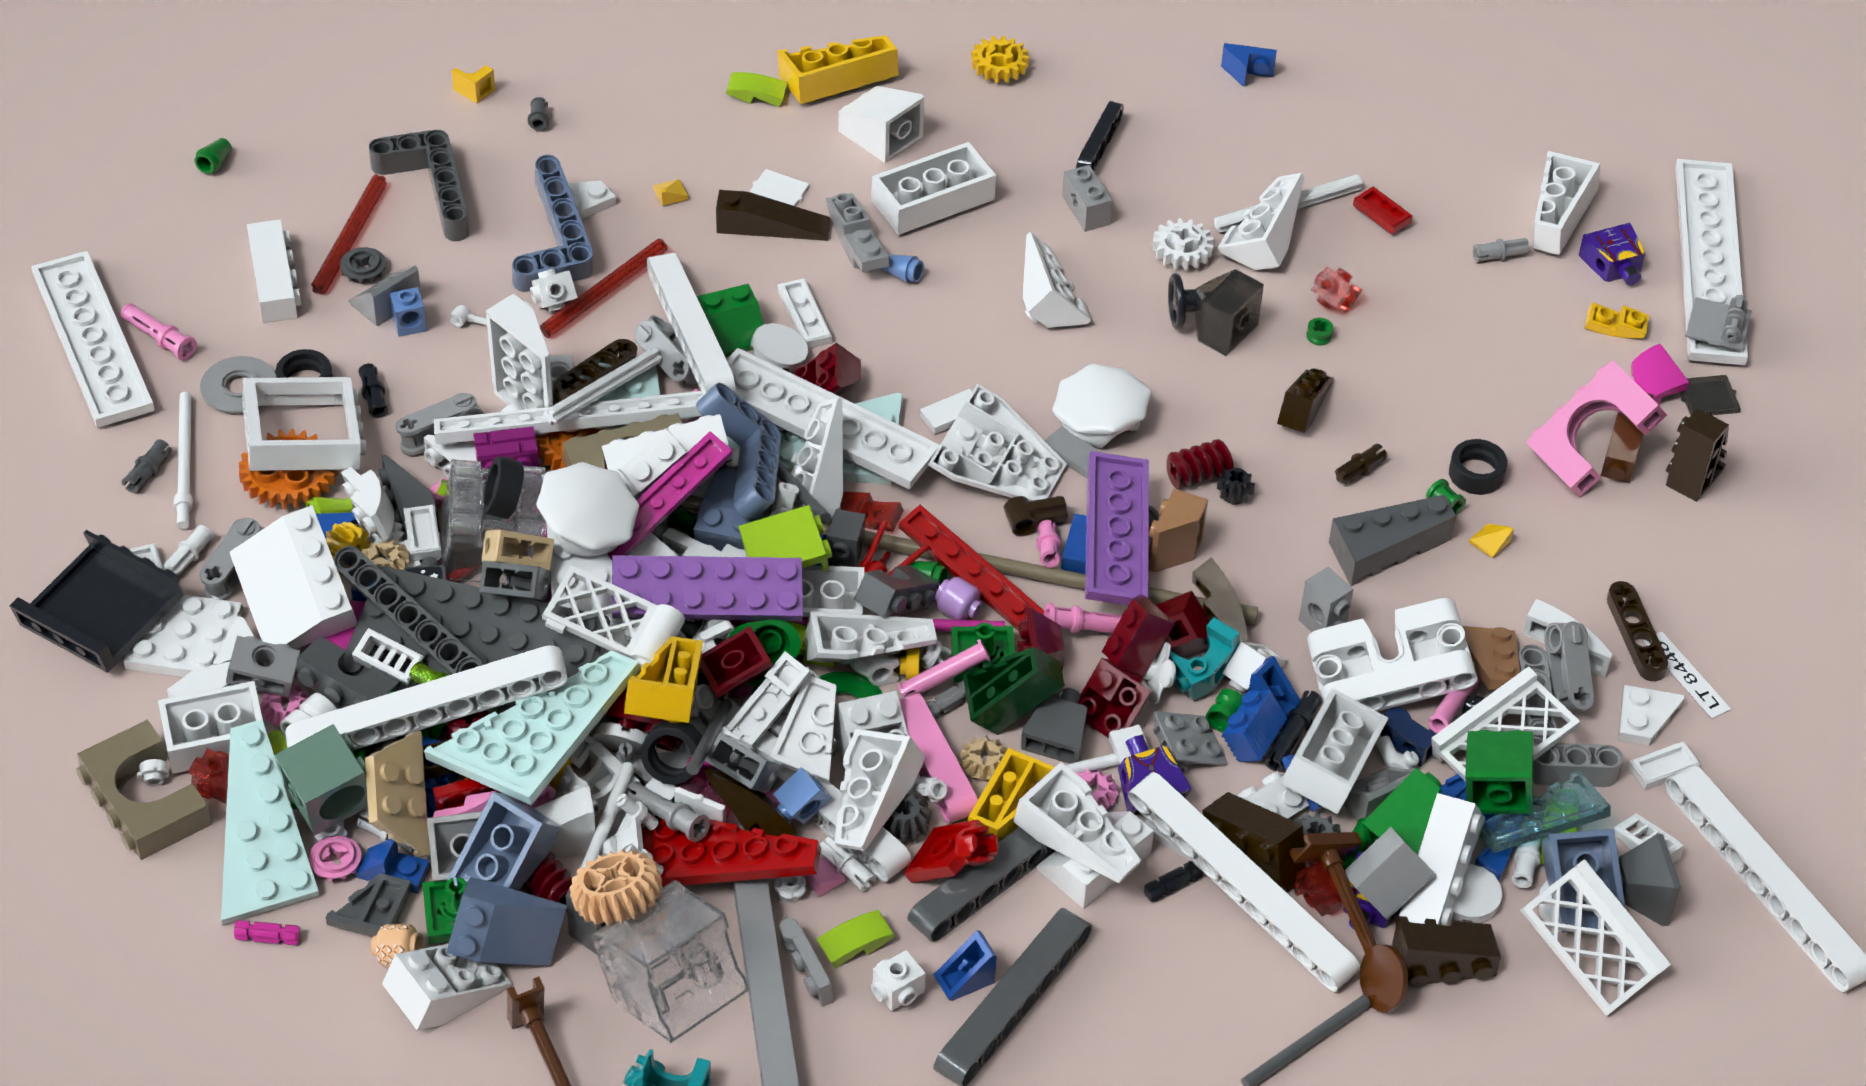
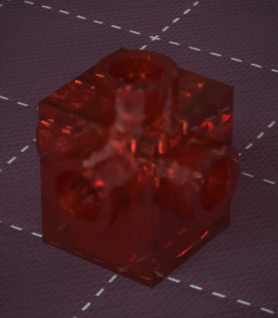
(1336, 289)
(211, 775)

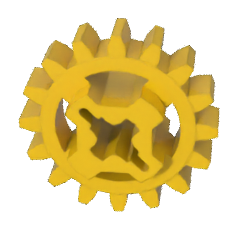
(1000, 59)

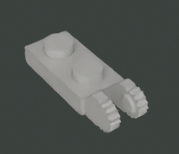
(805, 959)

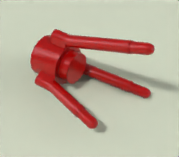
(880, 565)

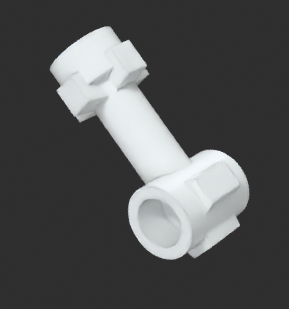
(929, 787)

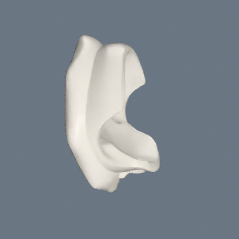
(1101, 403)
(587, 508)

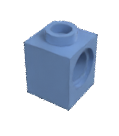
(408, 311)
(801, 796)

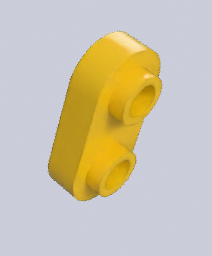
(910, 664)

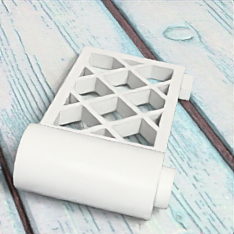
(653, 629)

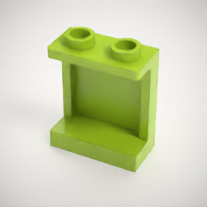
(787, 536)

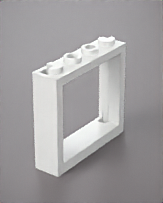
(302, 454)

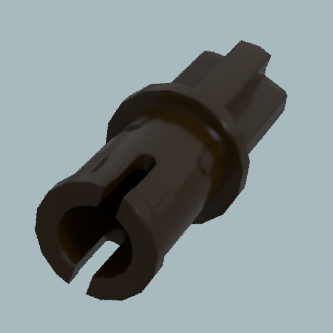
(1360, 464)

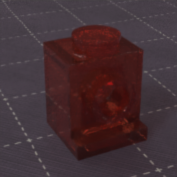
(1318, 889)

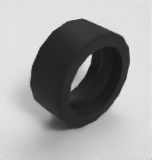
(303, 360)
(1474, 482)
(503, 487)
(650, 759)

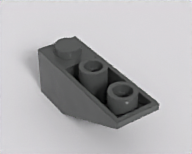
(403, 490)

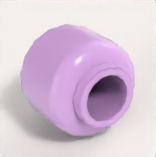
(958, 599)

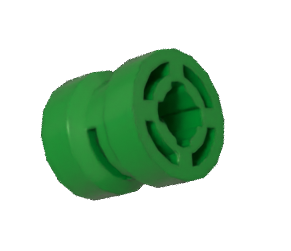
(1226, 704)

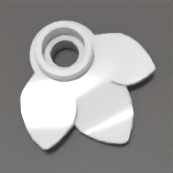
(1160, 673)

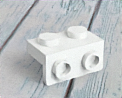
(1275, 796)

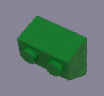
(732, 316)

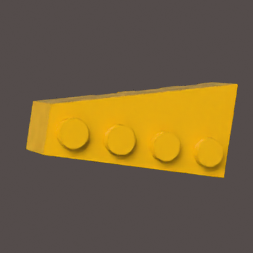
(837, 68)

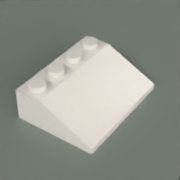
(518, 355)
(293, 581)

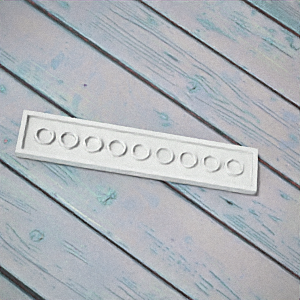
(1708, 247)

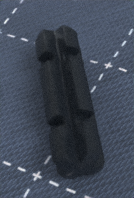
(1172, 881)

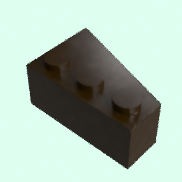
(1697, 454)
(1260, 836)
(1446, 952)

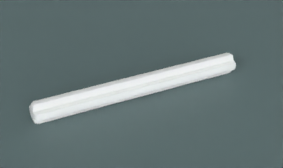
(1307, 197)
(602, 386)

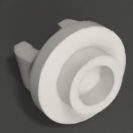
(933, 655)

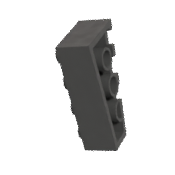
(1389, 535)

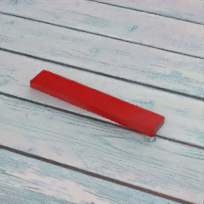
(967, 564)

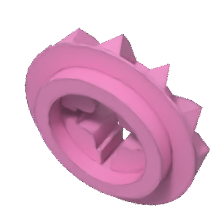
(271, 704)
(1106, 789)
(343, 848)

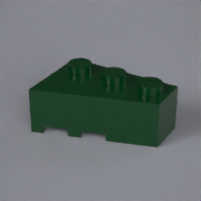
(1011, 688)

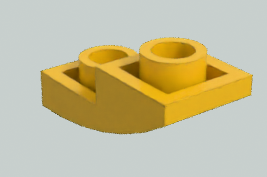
(1623, 324)

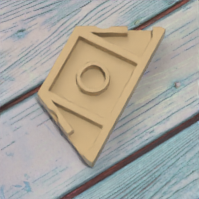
(398, 792)

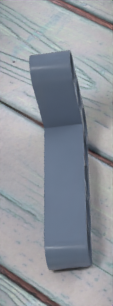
(565, 225)
(758, 445)

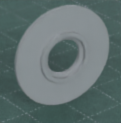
(216, 377)

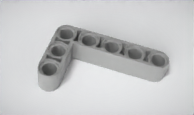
(1596, 762)

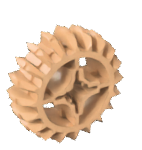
(616, 887)

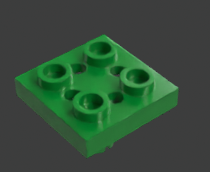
(996, 639)
(445, 900)

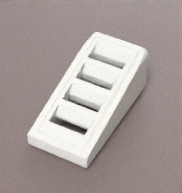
(372, 638)
(1649, 830)

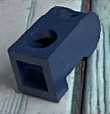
(1408, 734)

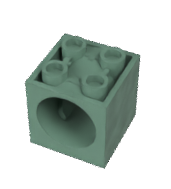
(324, 778)

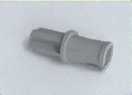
(1500, 249)

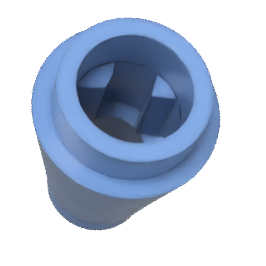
(905, 267)

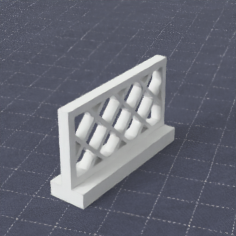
(1494, 708)
(1619, 925)

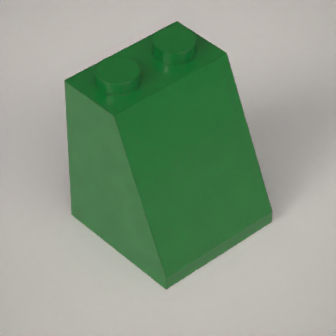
(1500, 771)
(1405, 810)

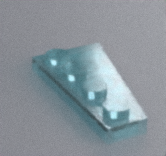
(1553, 812)

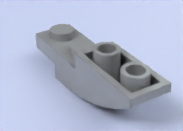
(856, 233)

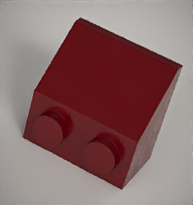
(1138, 636)
(735, 663)

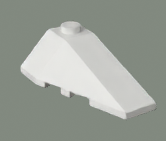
(1266, 229)
(821, 459)
(1069, 820)

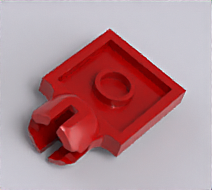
(950, 849)

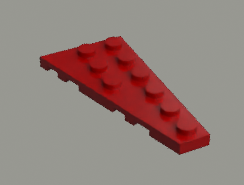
(729, 854)

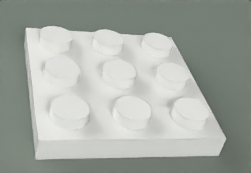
(185, 637)

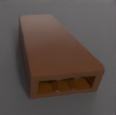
(1622, 449)

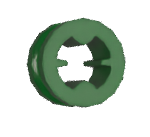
(1319, 324)

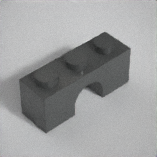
(896, 594)
(322, 667)

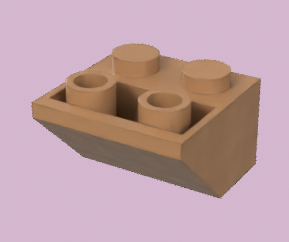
(1178, 530)

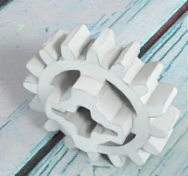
(1182, 244)

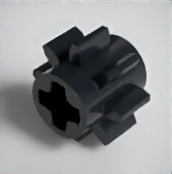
(1236, 486)

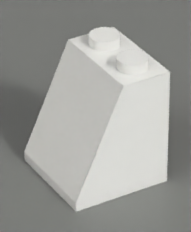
(884, 121)

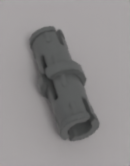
(146, 466)

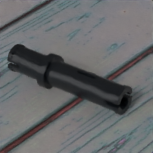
(1299, 721)

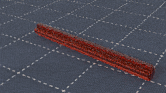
(348, 234)
(602, 288)

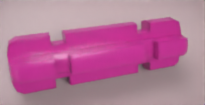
(267, 932)

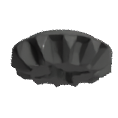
(361, 257)

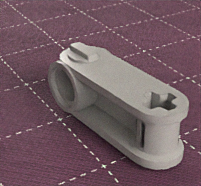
(660, 335)
(422, 422)
(219, 571)
(1569, 664)

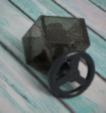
(1223, 308)

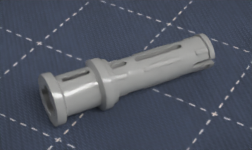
(676, 815)

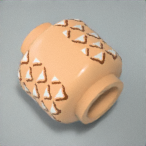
(394, 940)

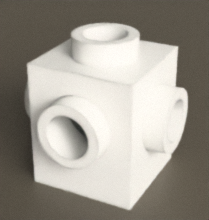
(562, 289)
(898, 980)

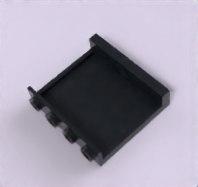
(101, 603)

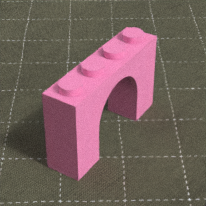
(1606, 391)

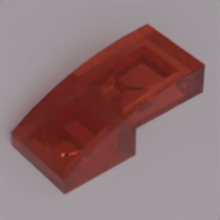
(875, 511)

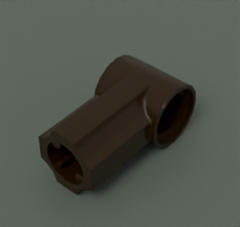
(1026, 515)

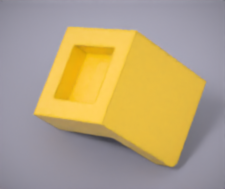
(474, 85)

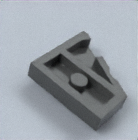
(372, 906)

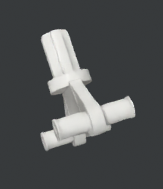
(630, 833)

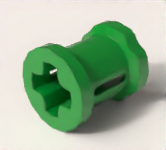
(1442, 487)

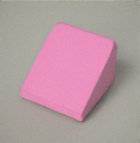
(826, 878)

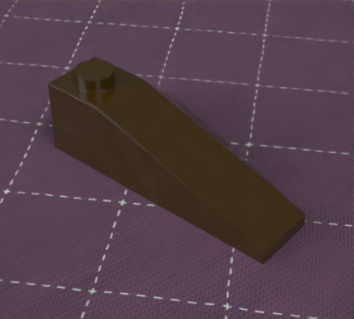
(761, 216)

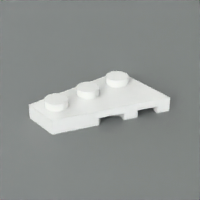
(809, 730)

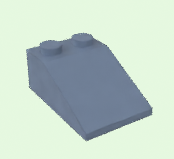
(717, 517)
(506, 843)
(1567, 850)
(505, 925)

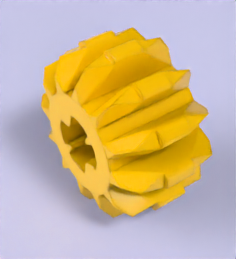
(346, 535)

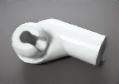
(1393, 758)

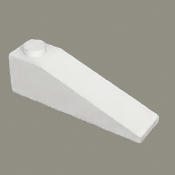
(1047, 290)
(856, 636)
(876, 779)

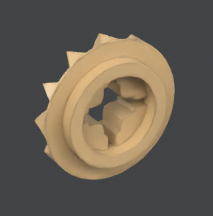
(397, 554)
(971, 760)

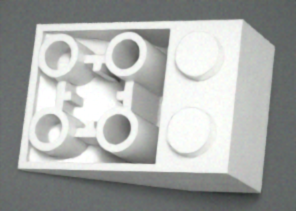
(871, 713)
(440, 986)

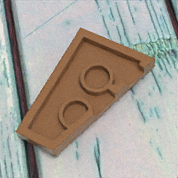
(1493, 654)

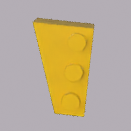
(667, 683)
(1009, 783)

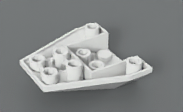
(997, 450)

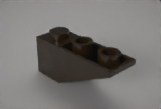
(1304, 399)

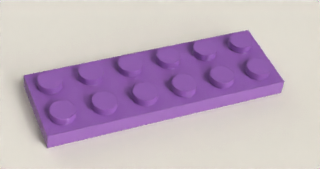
(1117, 528)
(713, 586)

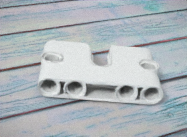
(1422, 670)

